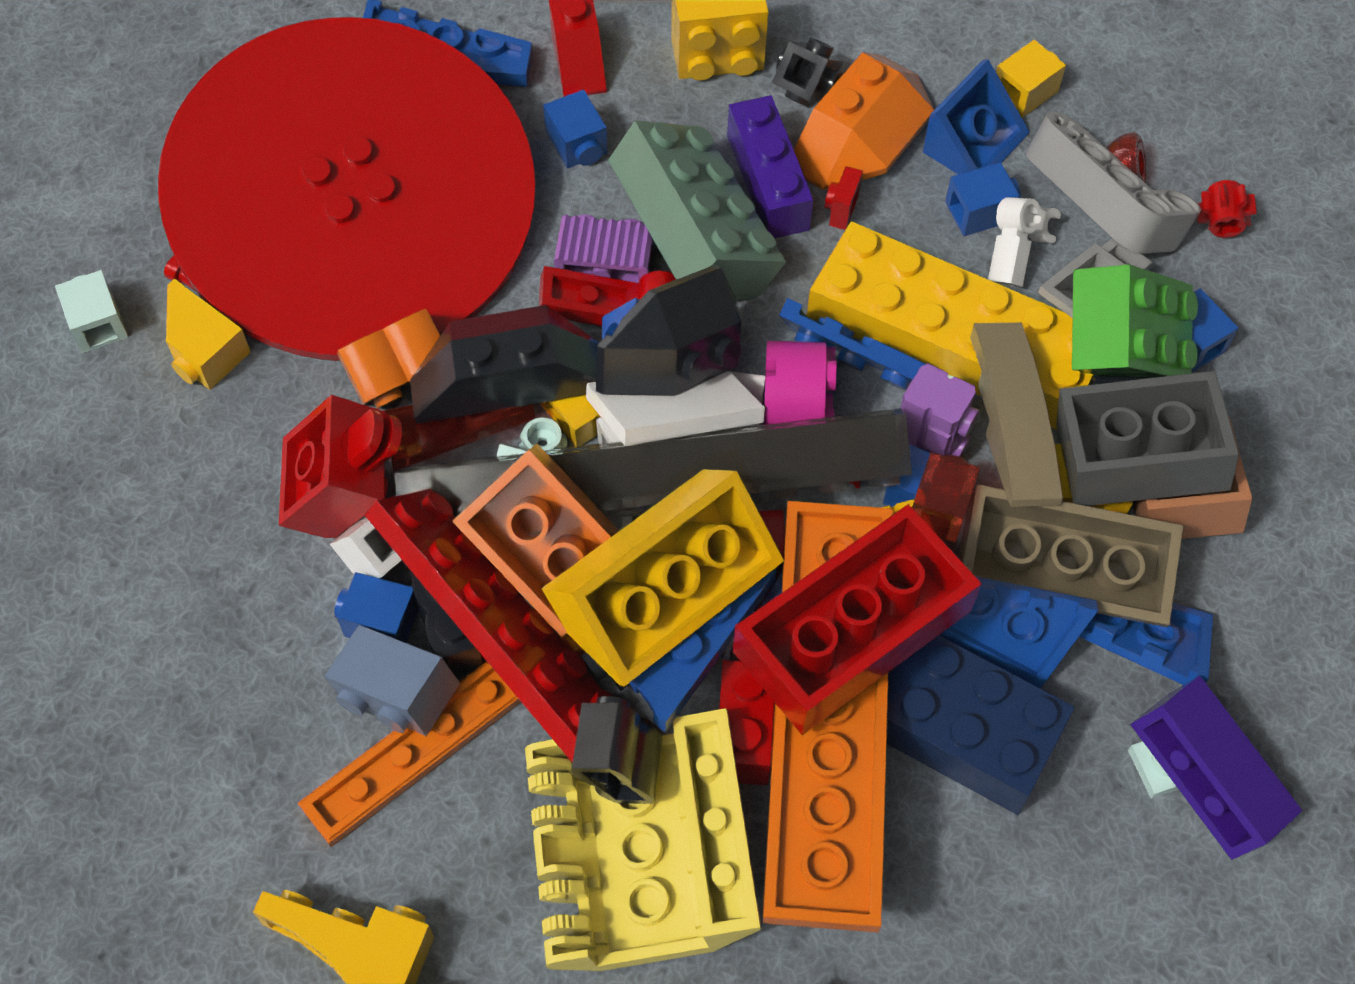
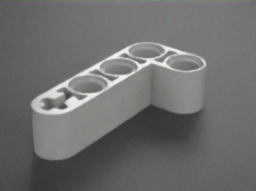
(1108, 190)

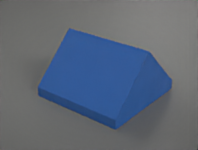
(974, 123)

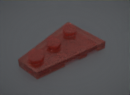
(437, 437)

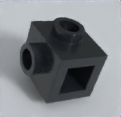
(795, 66)

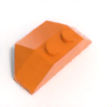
(863, 121)

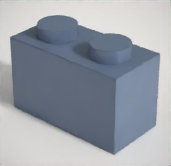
(392, 681)

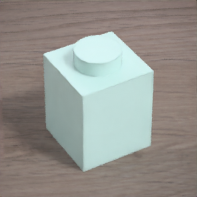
(91, 311)

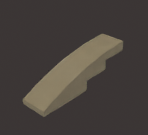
(1018, 415)

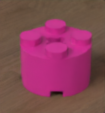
(798, 381)

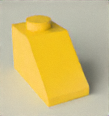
(201, 338)

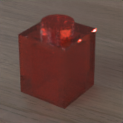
(945, 493)

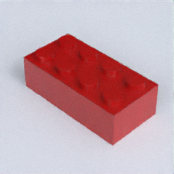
(855, 618)

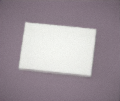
(705, 408)

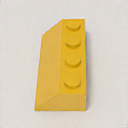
(664, 574)

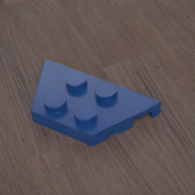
(678, 674)

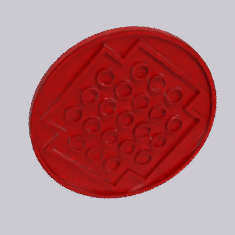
(345, 184)

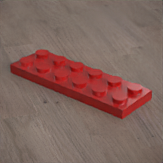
(489, 611)

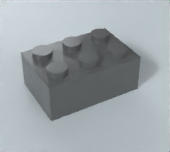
(1146, 439)

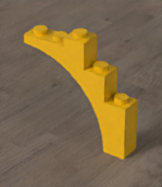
(382, 953)

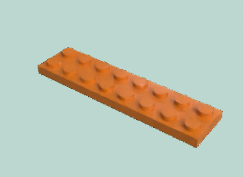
(831, 780)

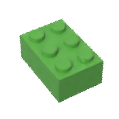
(1132, 323)

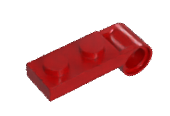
(589, 296)

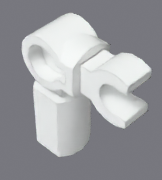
(1018, 220)

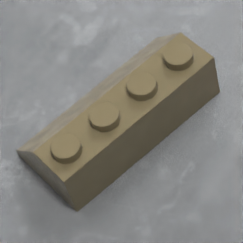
(1075, 551)

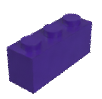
(769, 166)
(1216, 768)

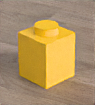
(1031, 76)

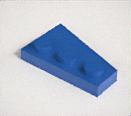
(896, 366)
(1022, 628)

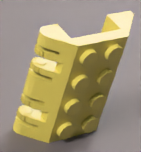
(645, 875)

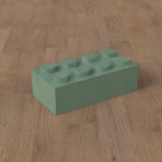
(695, 205)

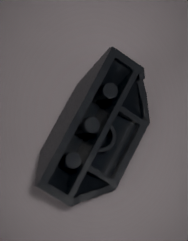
(673, 338)
(503, 364)

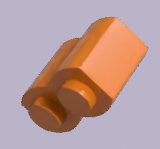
(388, 358)

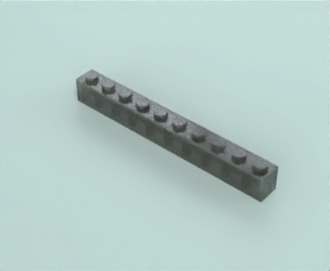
(766, 456)

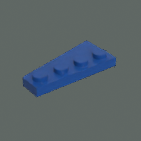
(500, 56)
(1172, 651)

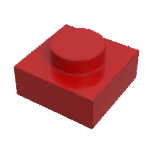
(843, 197)

